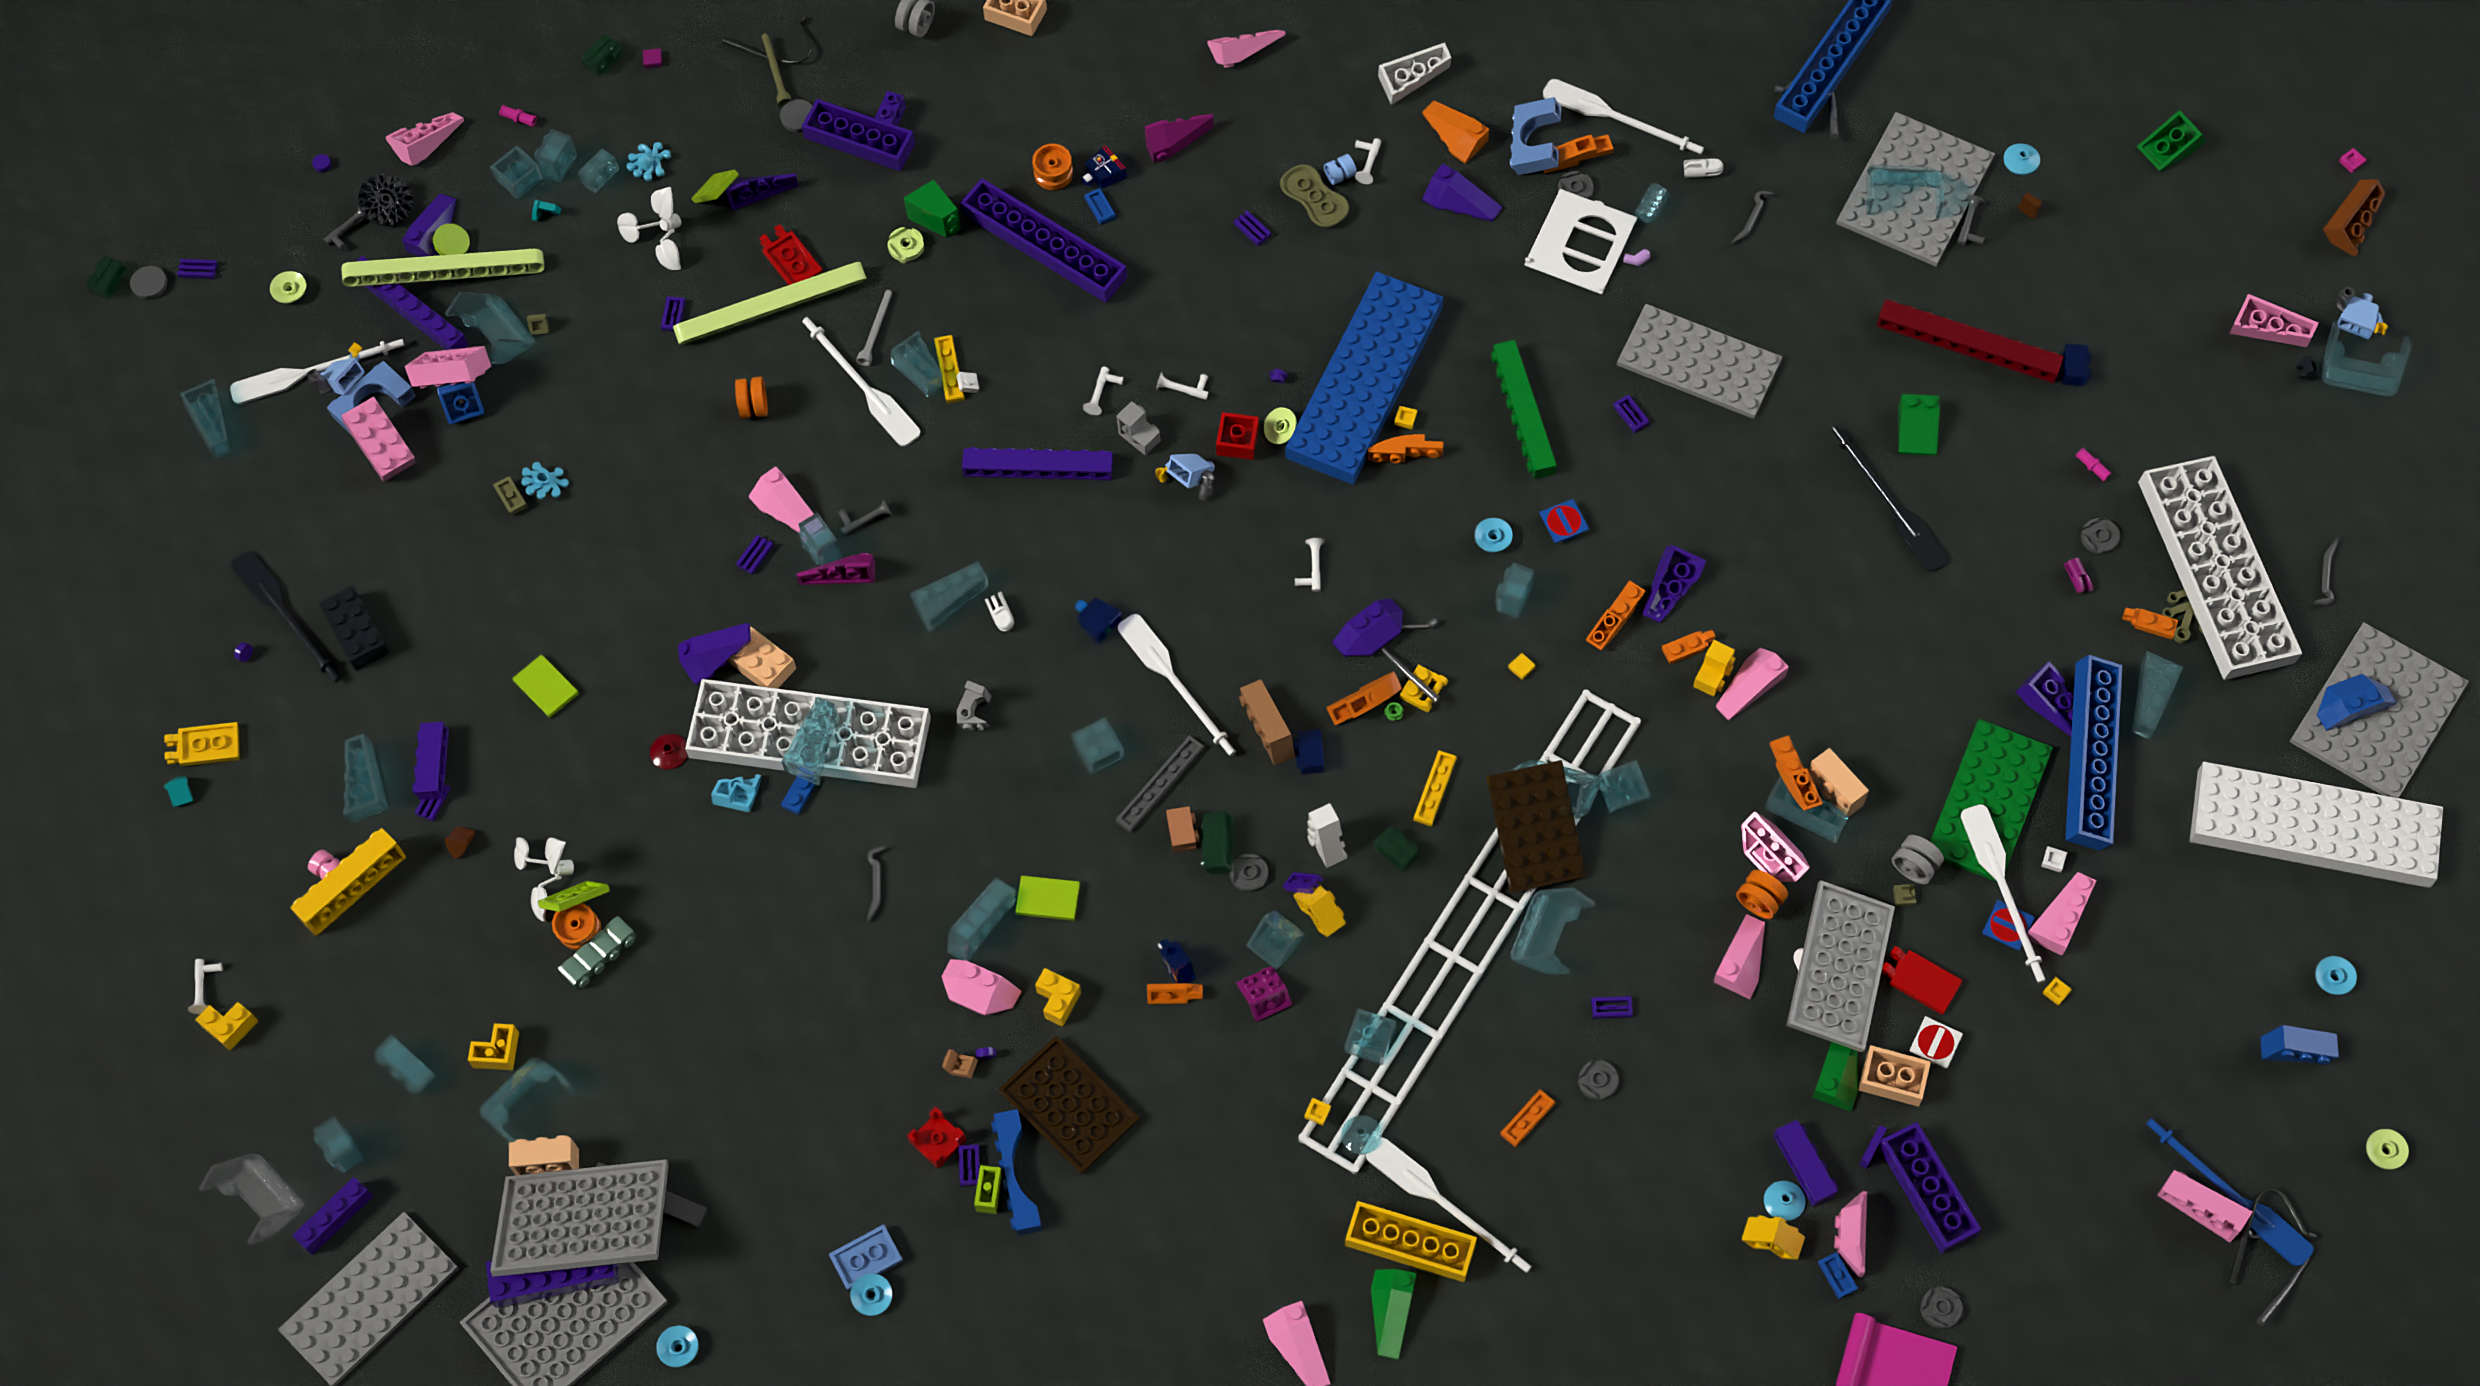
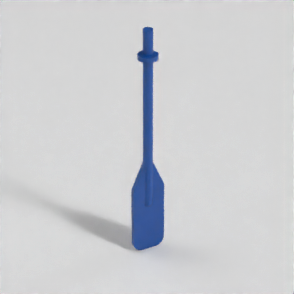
(2265, 1221)

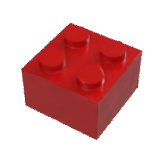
(1237, 436)

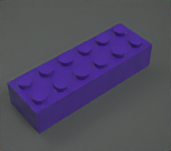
(858, 134)
(1929, 1188)
(532, 1286)

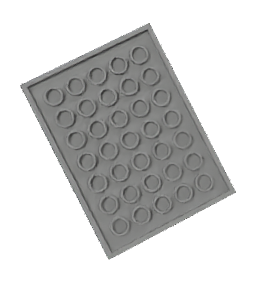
(1907, 214)
(2390, 743)
(580, 1218)
(565, 1334)

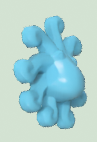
(648, 161)
(543, 481)

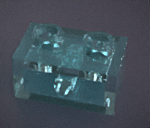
(598, 170)

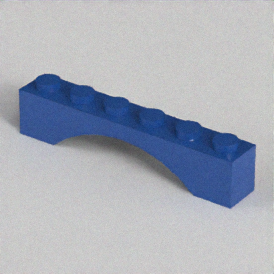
(1025, 1212)

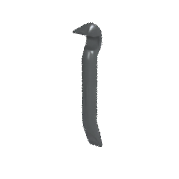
(1753, 217)
(2326, 576)
(876, 880)

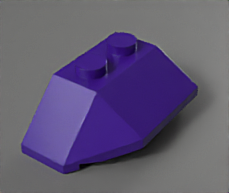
(1370, 629)

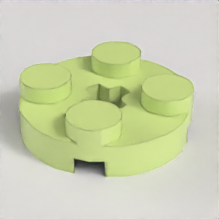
(908, 253)

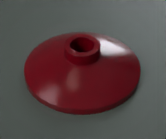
(668, 759)

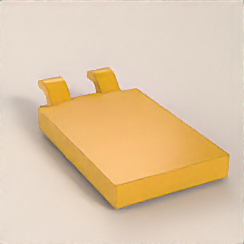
(204, 744)

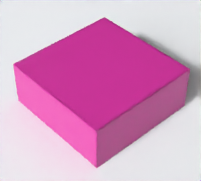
(2352, 160)

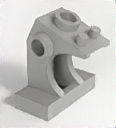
(972, 697)

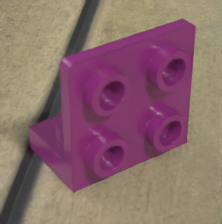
(1264, 993)

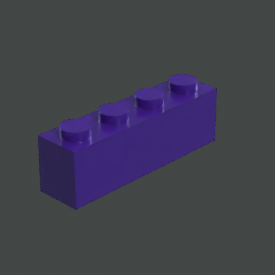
(431, 761)
(1805, 1163)
(332, 1216)

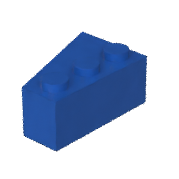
(2299, 1045)

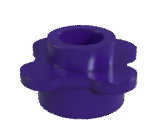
(1278, 376)

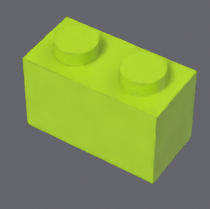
(988, 1189)

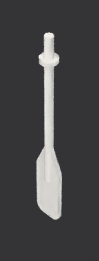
(1592, 105)
(284, 378)
(881, 405)
(1157, 658)
(1992, 858)
(1418, 1182)

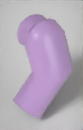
(1638, 259)

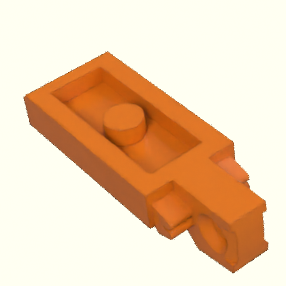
(2151, 622)
(1687, 646)
(1173, 993)

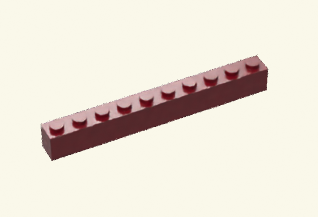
(1969, 341)

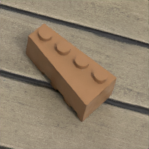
(1267, 722)

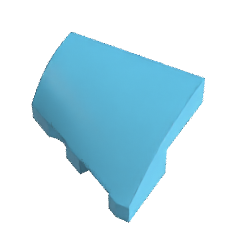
(736, 793)

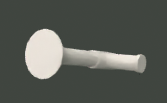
(1364, 176)
(1197, 392)
(1092, 407)
(1315, 544)
(199, 1006)

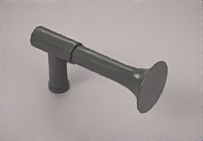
(1974, 202)
(334, 236)
(851, 526)

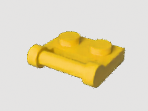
(1413, 694)

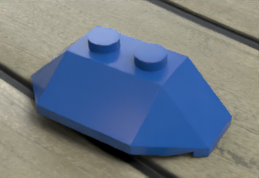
(2353, 700)

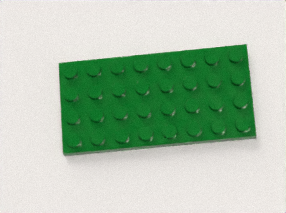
(1996, 772)

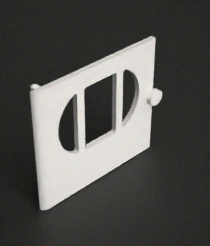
(1561, 220)

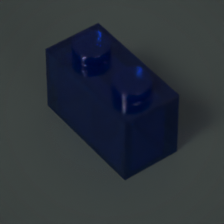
(2075, 365)
(1310, 752)

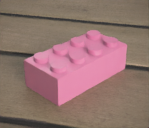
(448, 366)
(378, 439)

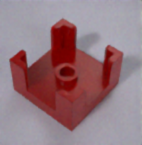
(937, 1139)

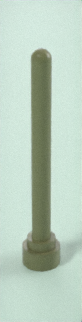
(783, 96)

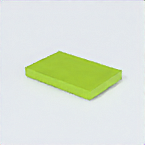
(715, 186)
(545, 686)
(573, 896)
(1047, 898)

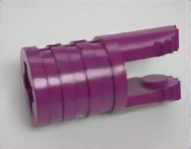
(2078, 575)

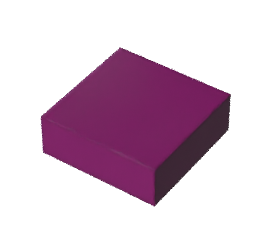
(652, 58)

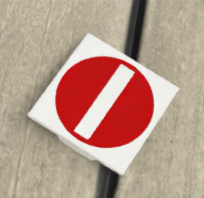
(1935, 1042)

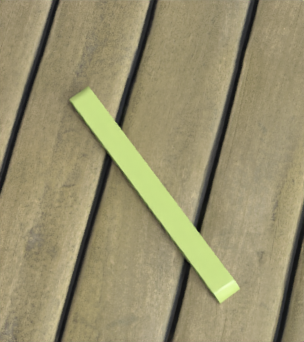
(442, 267)
(769, 303)

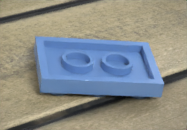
(866, 1255)

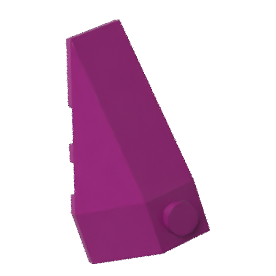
(1167, 138)
(843, 571)

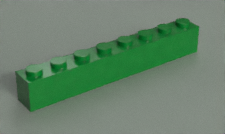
(1524, 409)

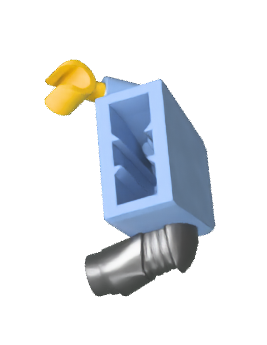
(2359, 314)
(339, 375)
(1191, 472)

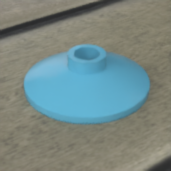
(2019, 164)
(1493, 527)
(2337, 967)
(1777, 1207)
(868, 1283)
(673, 1337)

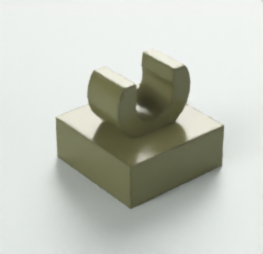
(538, 324)
(1904, 895)

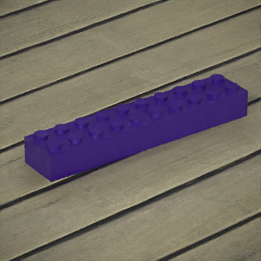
(1044, 240)

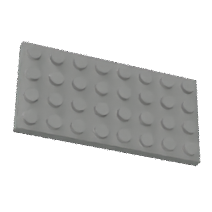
(1699, 361)
(1840, 966)
(368, 1299)

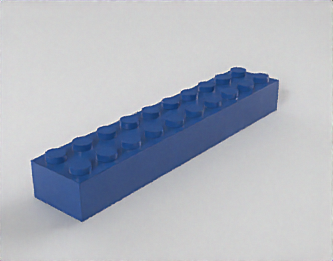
(1830, 62)
(2094, 753)

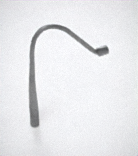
(1833, 116)
(1420, 684)
(2280, 1297)

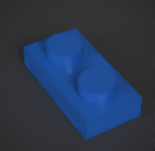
(798, 795)
(1837, 1275)

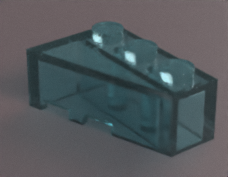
(916, 363)
(403, 1065)

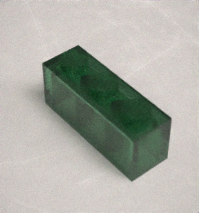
(1217, 842)

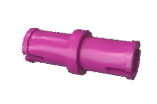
(518, 116)
(2093, 464)

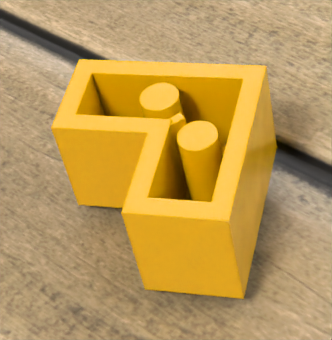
(1716, 666)
(1321, 909)
(1061, 994)
(227, 1028)
(497, 1054)
(1773, 1235)

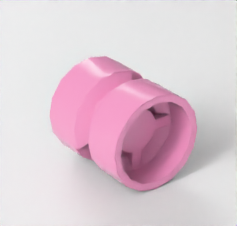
(322, 863)

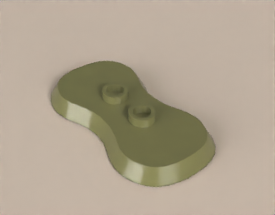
(1321, 203)

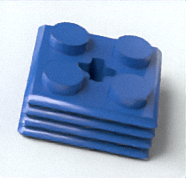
(453, 409)

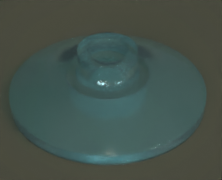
(1365, 1142)

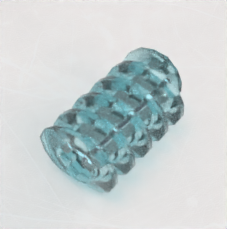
(1652, 203)

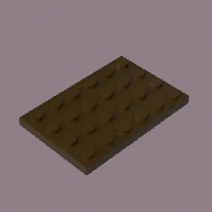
(1536, 826)
(1068, 1105)

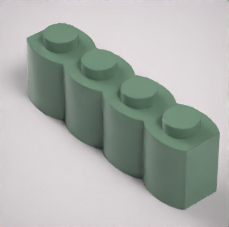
(597, 952)

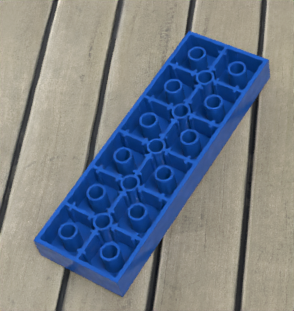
(1364, 378)

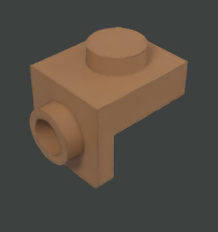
(959, 1064)

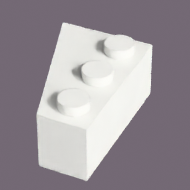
(1324, 835)

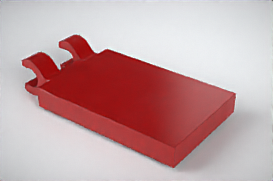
(789, 257)
(1921, 979)

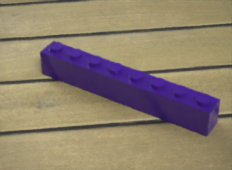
(419, 314)
(1037, 464)

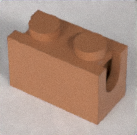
(1181, 829)

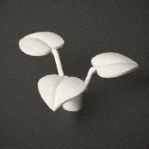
(663, 205)
(557, 867)

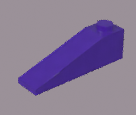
(753, 189)
(1456, 193)
(420, 234)
(1672, 580)
(707, 652)
(2049, 697)

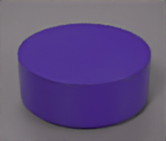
(321, 163)
(243, 652)
(986, 1053)

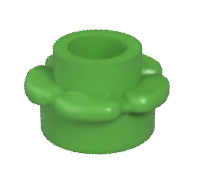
(1394, 707)

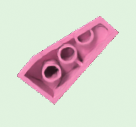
(1233, 50)
(421, 141)
(779, 499)
(1753, 679)
(1742, 962)
(1294, 1338)

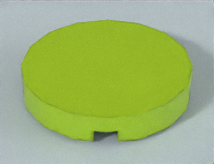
(451, 240)

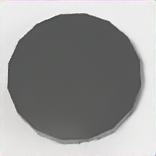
(794, 114)
(1577, 183)
(148, 282)
(2100, 536)
(1249, 873)
(1598, 1080)
(1941, 1307)

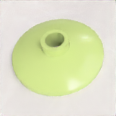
(286, 281)
(1275, 422)
(2389, 1140)

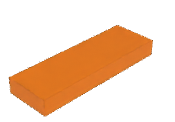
(1527, 1118)

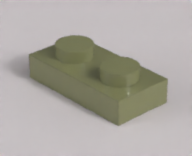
(510, 495)

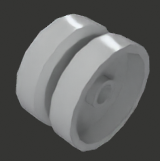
(914, 16)
(1917, 859)

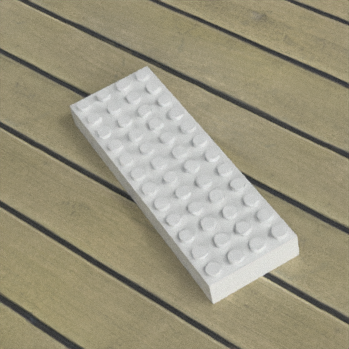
(2219, 568)
(759, 723)
(2317, 824)

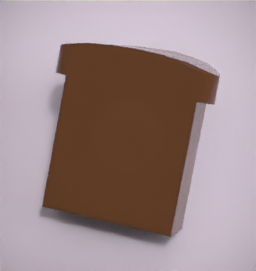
(2030, 205)
(459, 840)

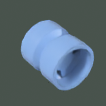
(1340, 169)

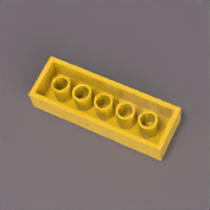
(348, 881)
(1410, 1241)

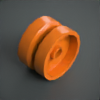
(1052, 166)
(750, 399)
(1762, 894)
(576, 926)

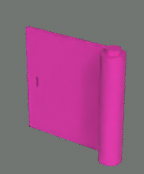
(1893, 1357)

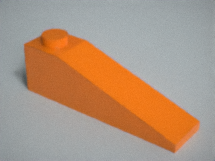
(1458, 131)

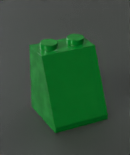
(933, 210)

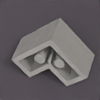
(1135, 428)

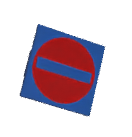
(1564, 521)
(2002, 928)

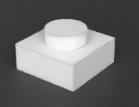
(967, 382)
(2054, 859)

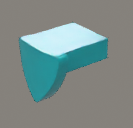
(540, 206)
(179, 791)

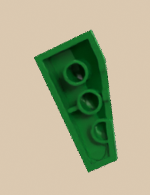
(1838, 1077)
(1391, 1304)

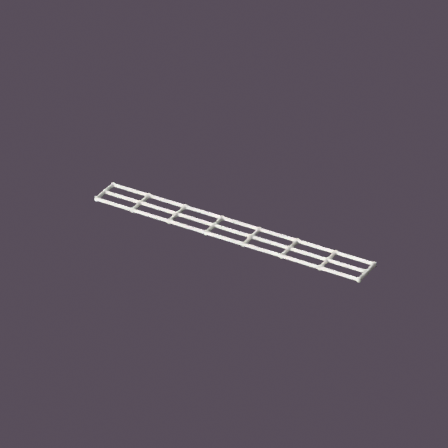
(1454, 956)

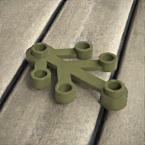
(2189, 612)

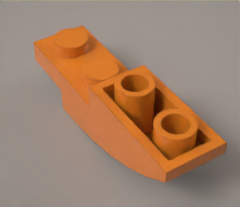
(1581, 149)
(1397, 448)
(1616, 616)
(1365, 698)
(1794, 775)

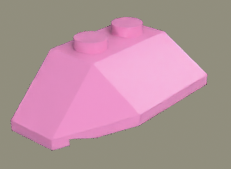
(1772, 849)
(978, 988)
(1852, 1234)

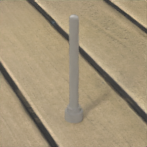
(865, 356)

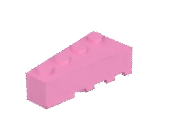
(2272, 323)
(2060, 919)
(2205, 1205)

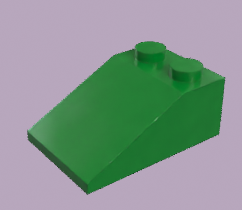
(2172, 142)
(1918, 424)

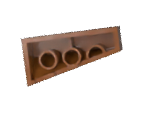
(2354, 216)

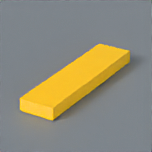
(948, 368)
(1435, 788)

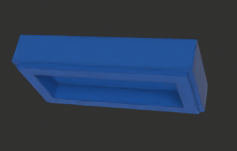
(1100, 206)

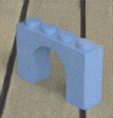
(1526, 119)
(379, 379)

